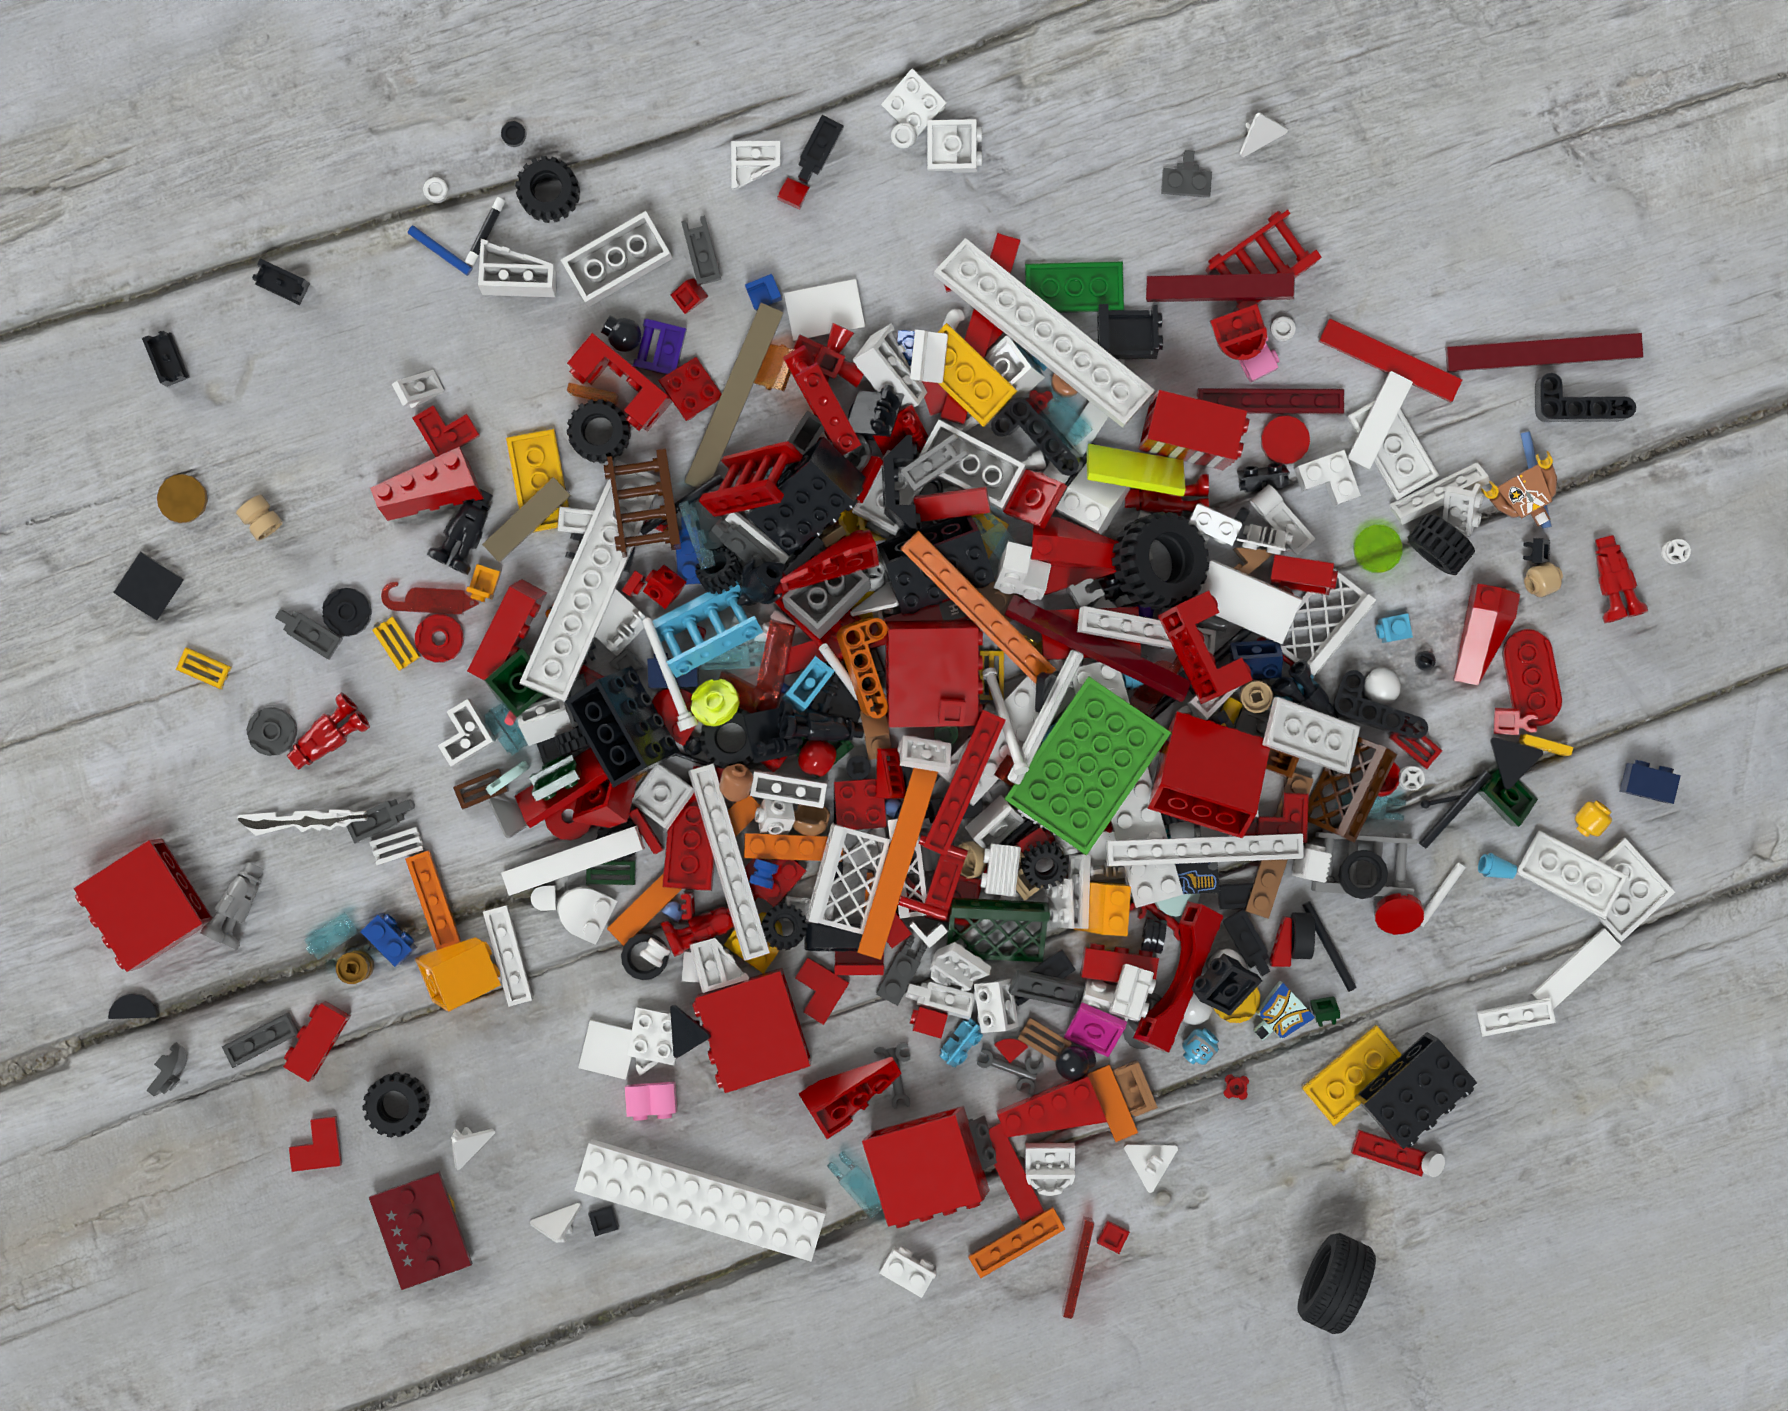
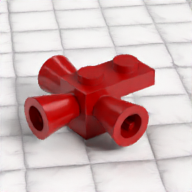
(830, 357)

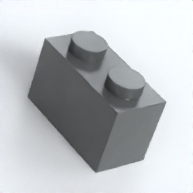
(806, 433)

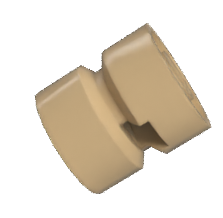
(259, 517)
(1256, 696)

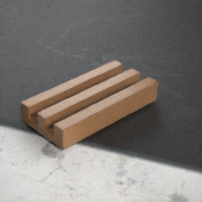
(1035, 1046)

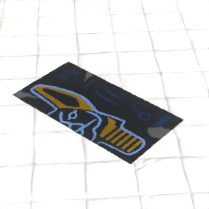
(1198, 877)

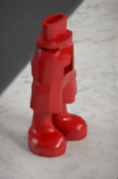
(1161, 502)
(1616, 578)
(325, 735)
(699, 929)

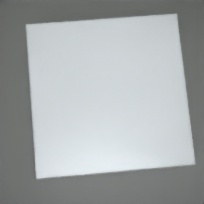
(662, 795)
(606, 1050)

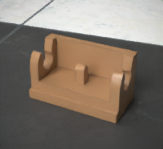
(1134, 1088)

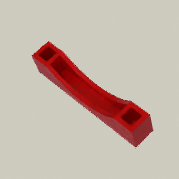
(1197, 932)

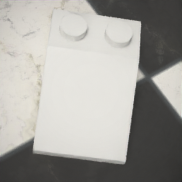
(1091, 502)

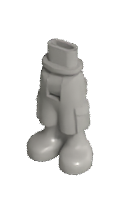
(234, 907)

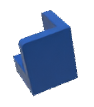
(763, 291)

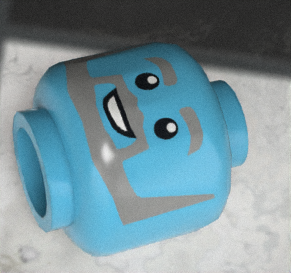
(1200, 1046)

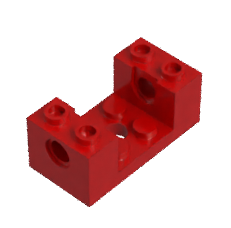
(593, 359)
(1193, 654)

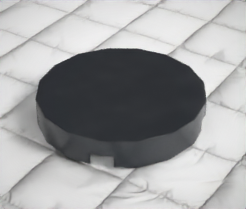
(346, 612)

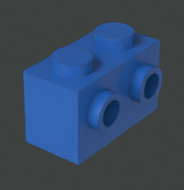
(389, 939)

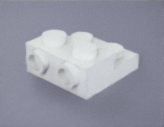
(953, 145)

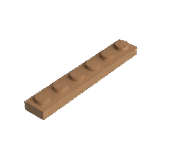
(1271, 871)

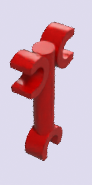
(1171, 922)

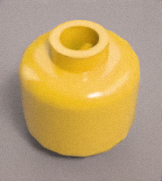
(1593, 819)

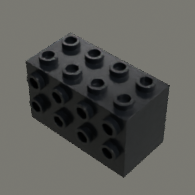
(814, 495)
(961, 545)
(622, 726)
(1416, 1090)

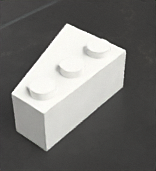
(514, 274)
(885, 364)

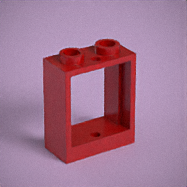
(1303, 574)

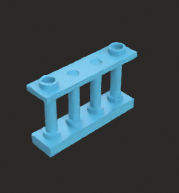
(696, 611)

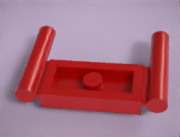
(942, 884)

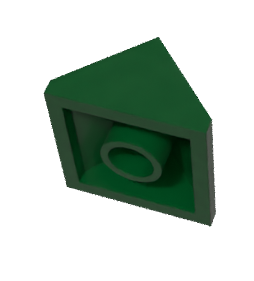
(506, 686)
(1510, 804)

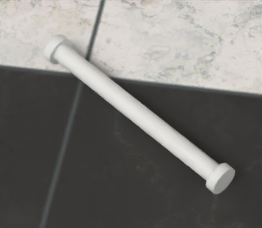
(1020, 767)

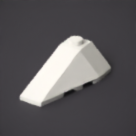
(1015, 367)

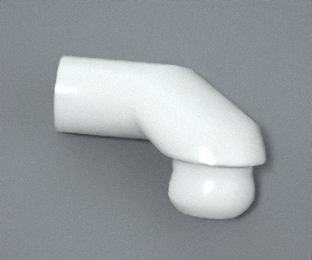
(954, 317)

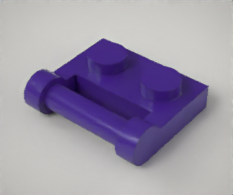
(667, 350)

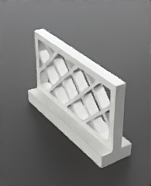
(1341, 630)
(827, 872)

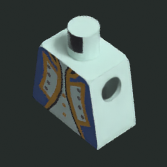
(1281, 1013)

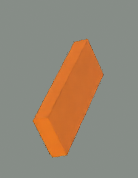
(1112, 1103)

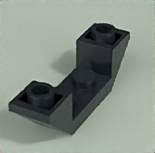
(902, 515)

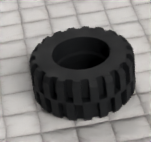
(1186, 554)

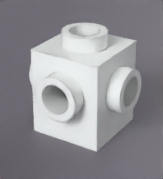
(775, 817)

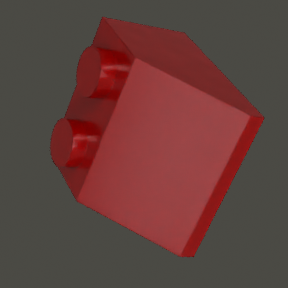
(605, 805)

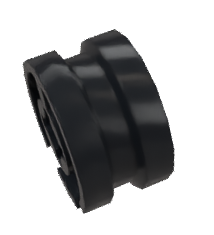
(1154, 935)

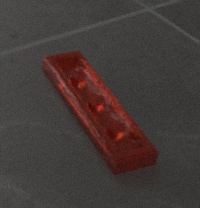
(775, 662)
(1078, 1267)

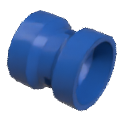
(763, 875)

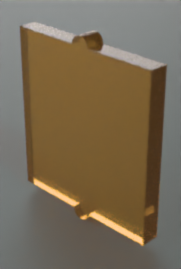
(774, 371)

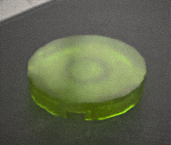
(1377, 548)

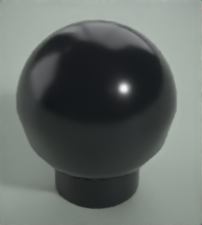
(622, 333)
(1074, 1062)

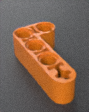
(867, 668)

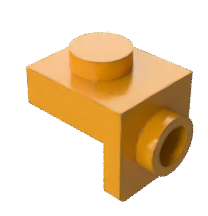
(483, 583)

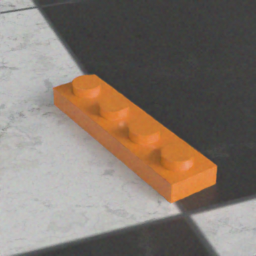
(784, 847)
(433, 900)
(1016, 1242)

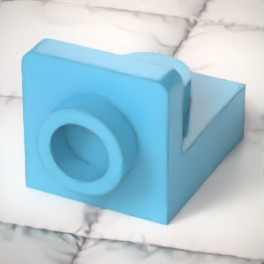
(1394, 628)

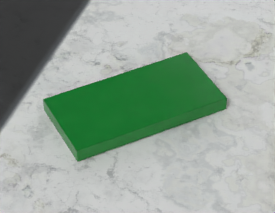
(1077, 285)

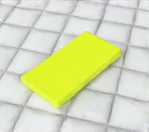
(1135, 470)

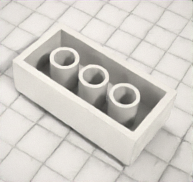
(616, 259)
(980, 468)

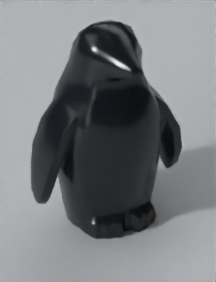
(760, 583)

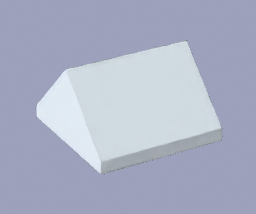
(994, 823)

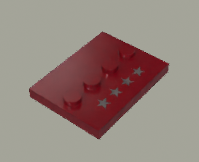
(420, 1230)

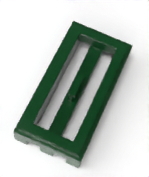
(632, 872)

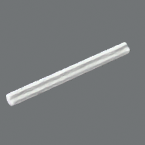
(1048, 711)

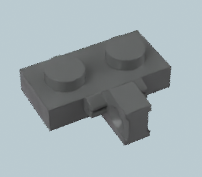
(1186, 179)

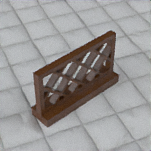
(1367, 790)

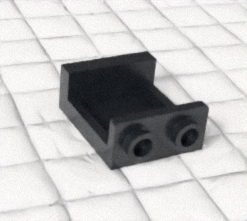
(1129, 332)

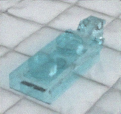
(690, 516)

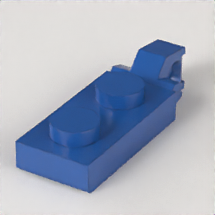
(686, 558)

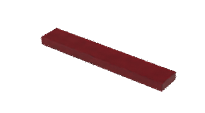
(1220, 287)
(1277, 400)

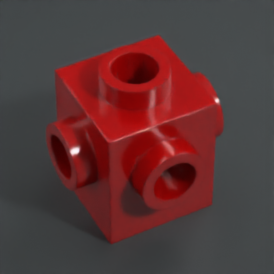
(663, 586)

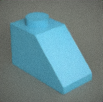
(808, 684)

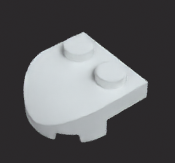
(585, 912)
(957, 967)
(1050, 1166)

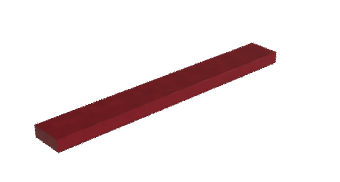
(1544, 352)
(1098, 648)

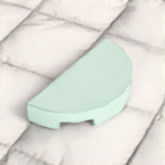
(507, 777)
(1176, 905)

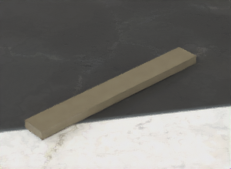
(734, 395)

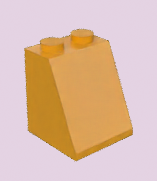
(1108, 908)
(458, 973)

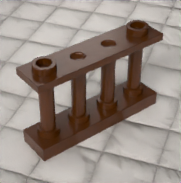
(662, 488)

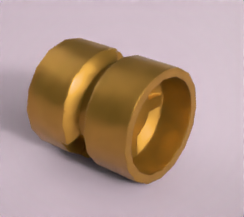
(354, 967)

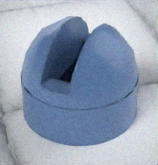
(893, 807)
(673, 911)

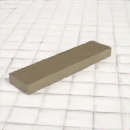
(526, 520)

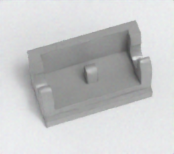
(1081, 596)

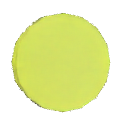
(715, 702)

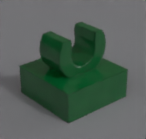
(1325, 1009)

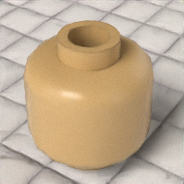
(1543, 579)

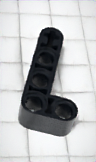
(1584, 404)
(1041, 439)
(1381, 711)

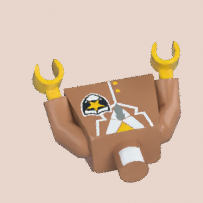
(1527, 492)

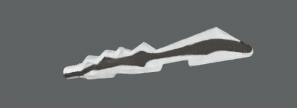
(303, 820)

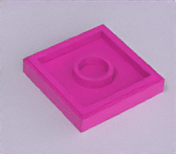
(1095, 1029)

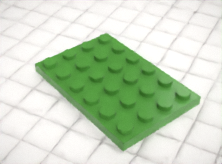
(1088, 765)

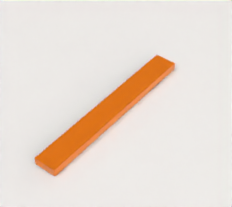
(976, 606)
(897, 863)
(657, 897)

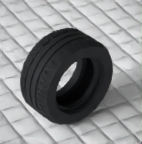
(1336, 1283)

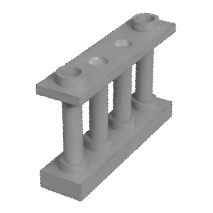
(1398, 886)

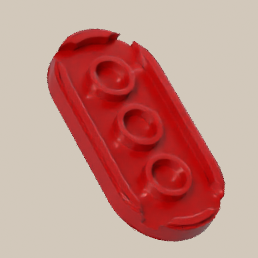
(1532, 676)

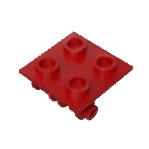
(690, 388)
(906, 424)
(858, 805)

